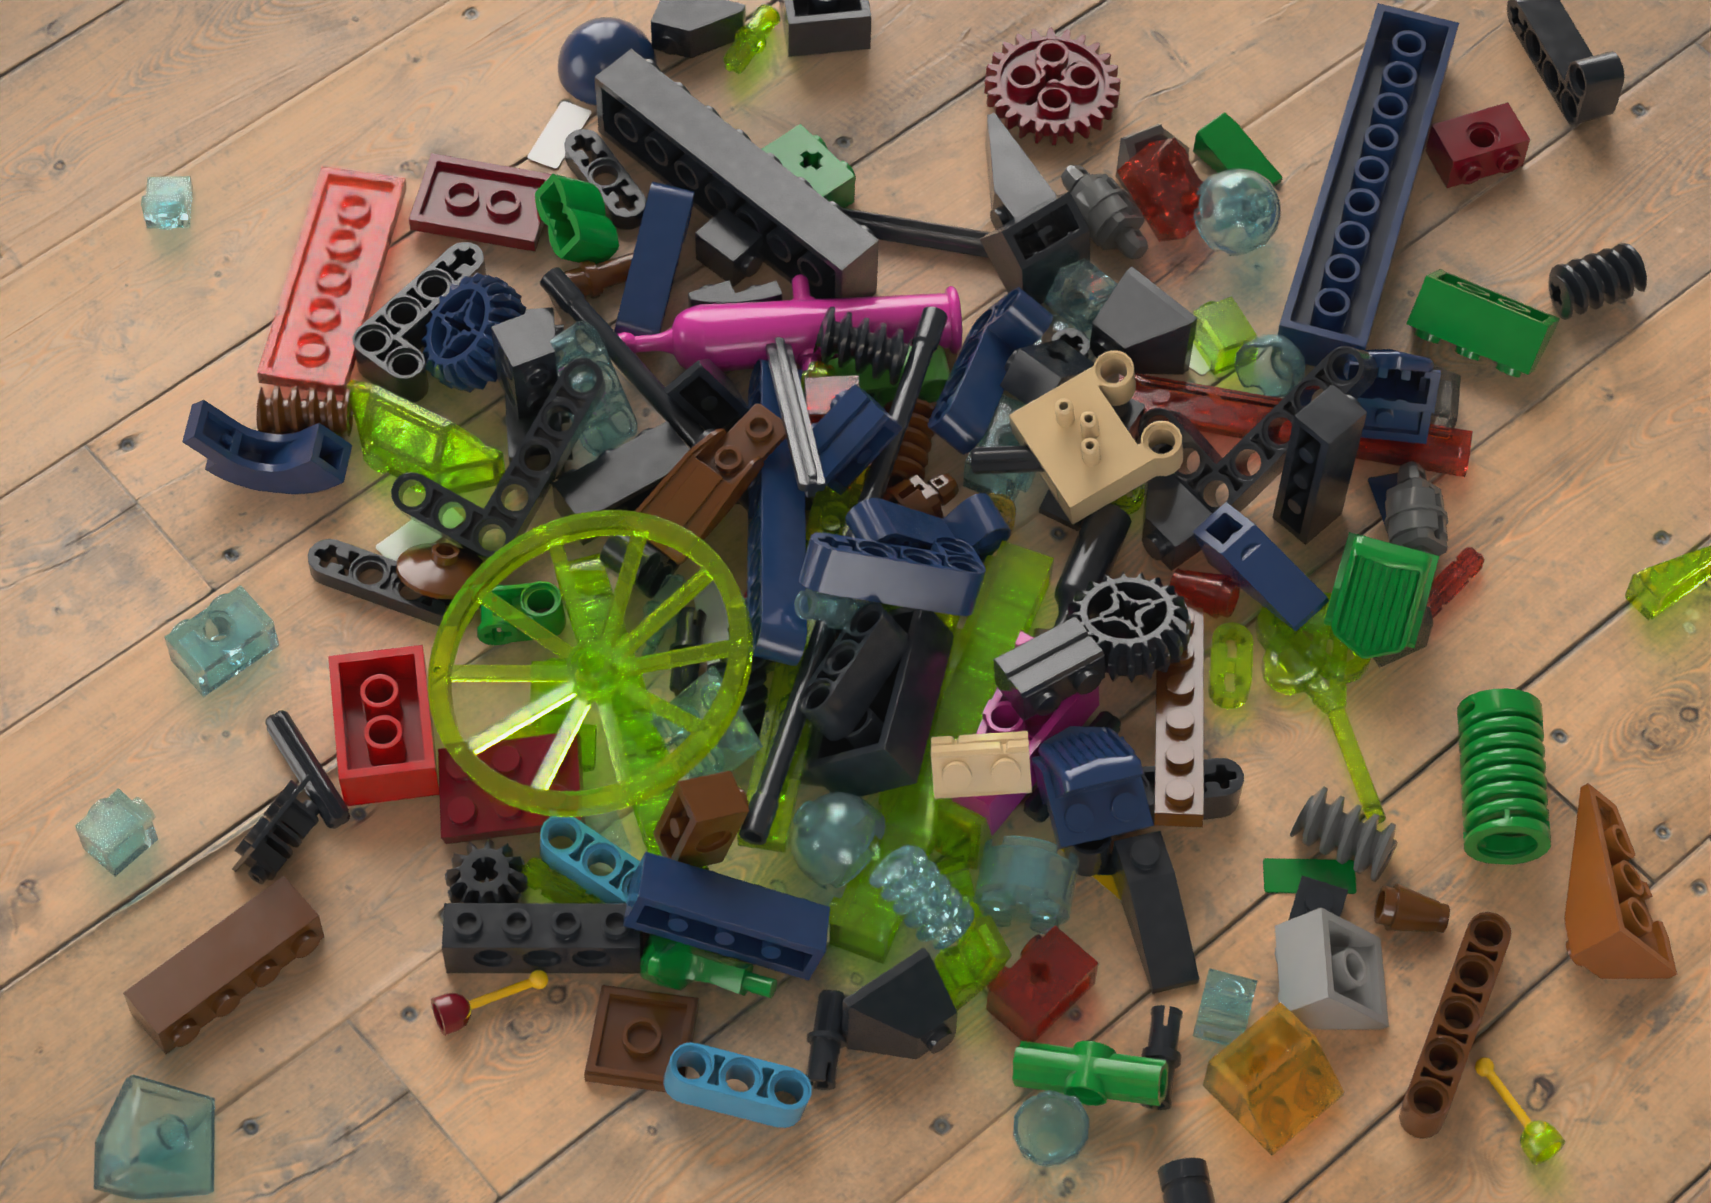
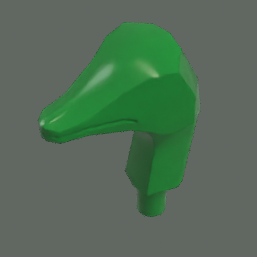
(678, 964)

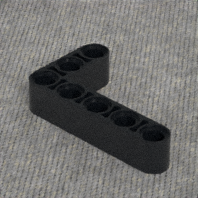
(1261, 439)
(517, 475)

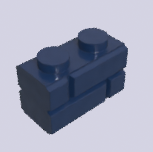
(852, 436)

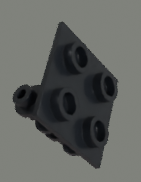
(288, 821)

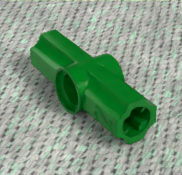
(1090, 1073)

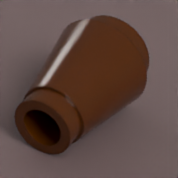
(1410, 911)

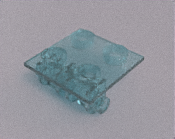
(734, 746)

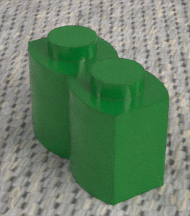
(576, 220)

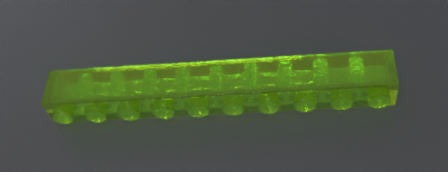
(1005, 606)

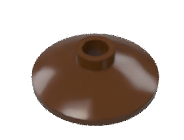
(436, 569)

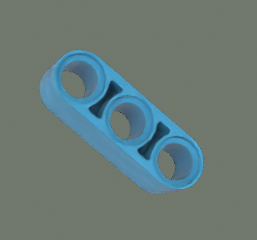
(587, 850)
(714, 1094)

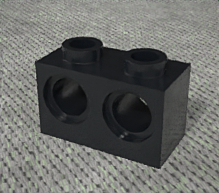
(524, 363)

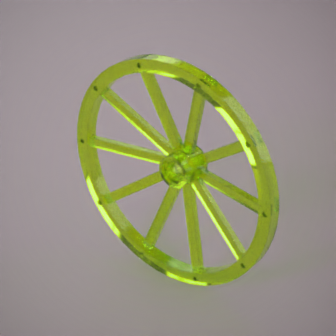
(585, 659)

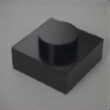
(1317, 894)

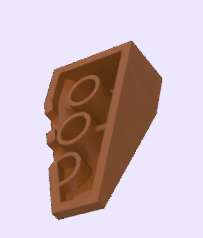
(1606, 900)

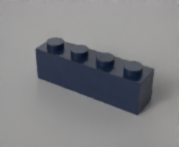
(727, 916)

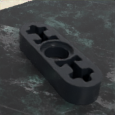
(605, 162)

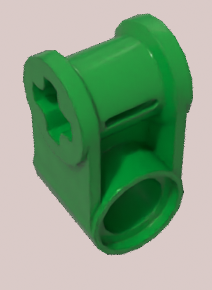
(527, 599)

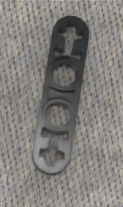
(383, 593)

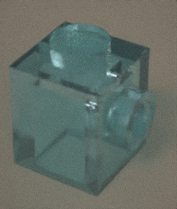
(117, 831)

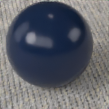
(594, 48)

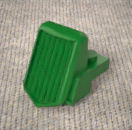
(1379, 596)

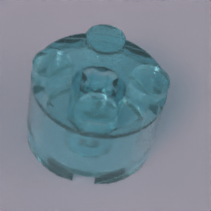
(1026, 883)

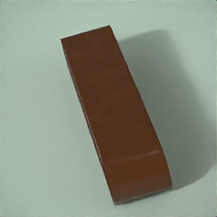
(1453, 1044)

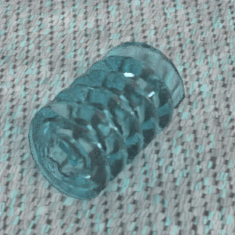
(923, 896)

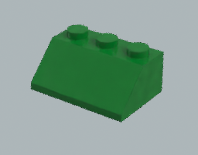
(1481, 323)

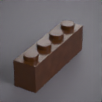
(225, 965)

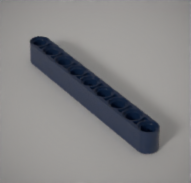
(775, 542)

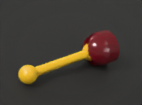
(454, 1010)

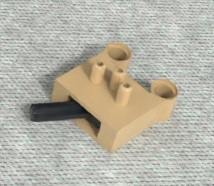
(1082, 442)

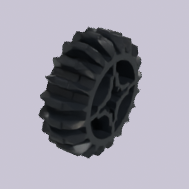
(1134, 624)

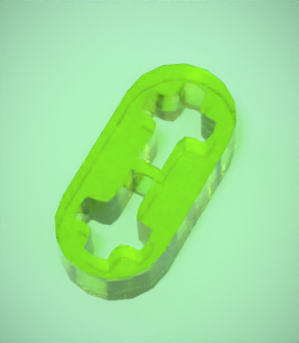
(1240, 666)

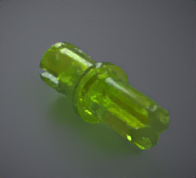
(751, 38)

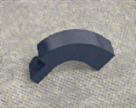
(266, 461)

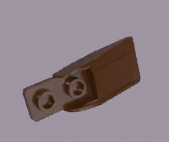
(714, 476)

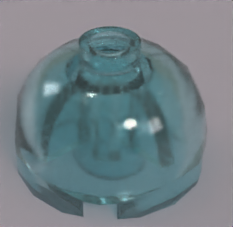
(1237, 211)
(834, 837)

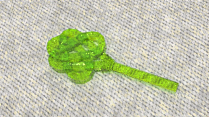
(1302, 664)

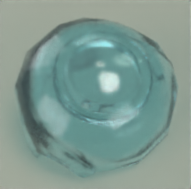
(1270, 364)
(1051, 1129)

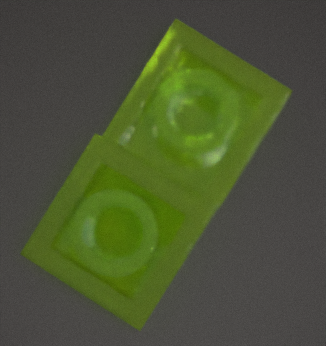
(973, 962)

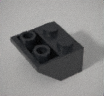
(1038, 244)

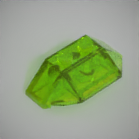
(409, 438)

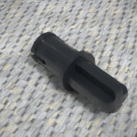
(688, 634)
(826, 1040)

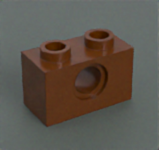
(702, 819)

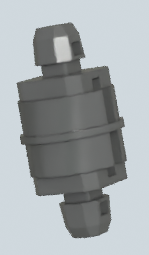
(1107, 211)
(1416, 512)

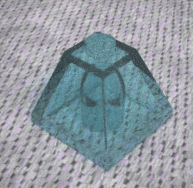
(156, 1142)

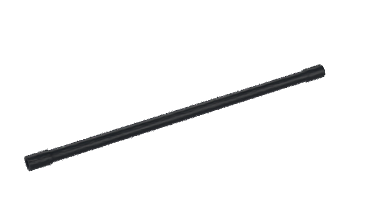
(765, 800)

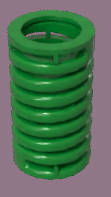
(1503, 777)

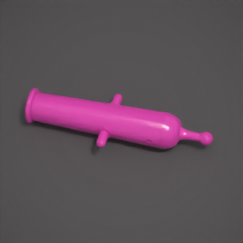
(738, 332)

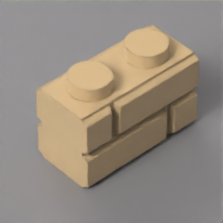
(981, 765)

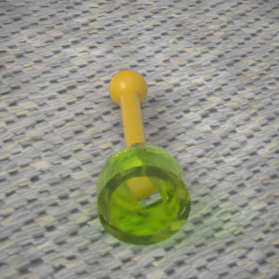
(1539, 1138)

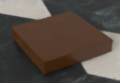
(637, 1036)

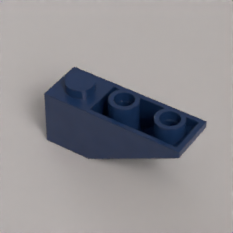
(1264, 572)

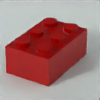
(383, 725)

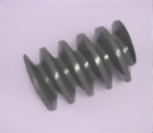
(1346, 833)

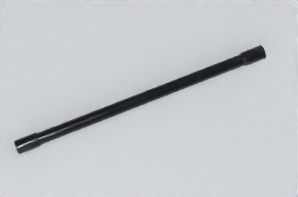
(573, 302)

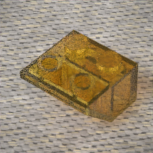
(1273, 1078)

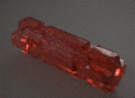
(1454, 579)

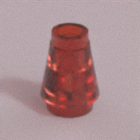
(1209, 591)

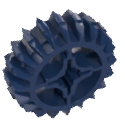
(460, 332)

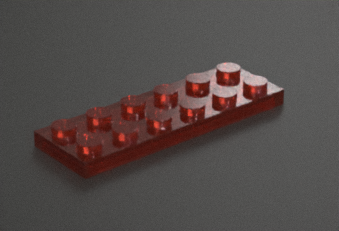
(332, 280)

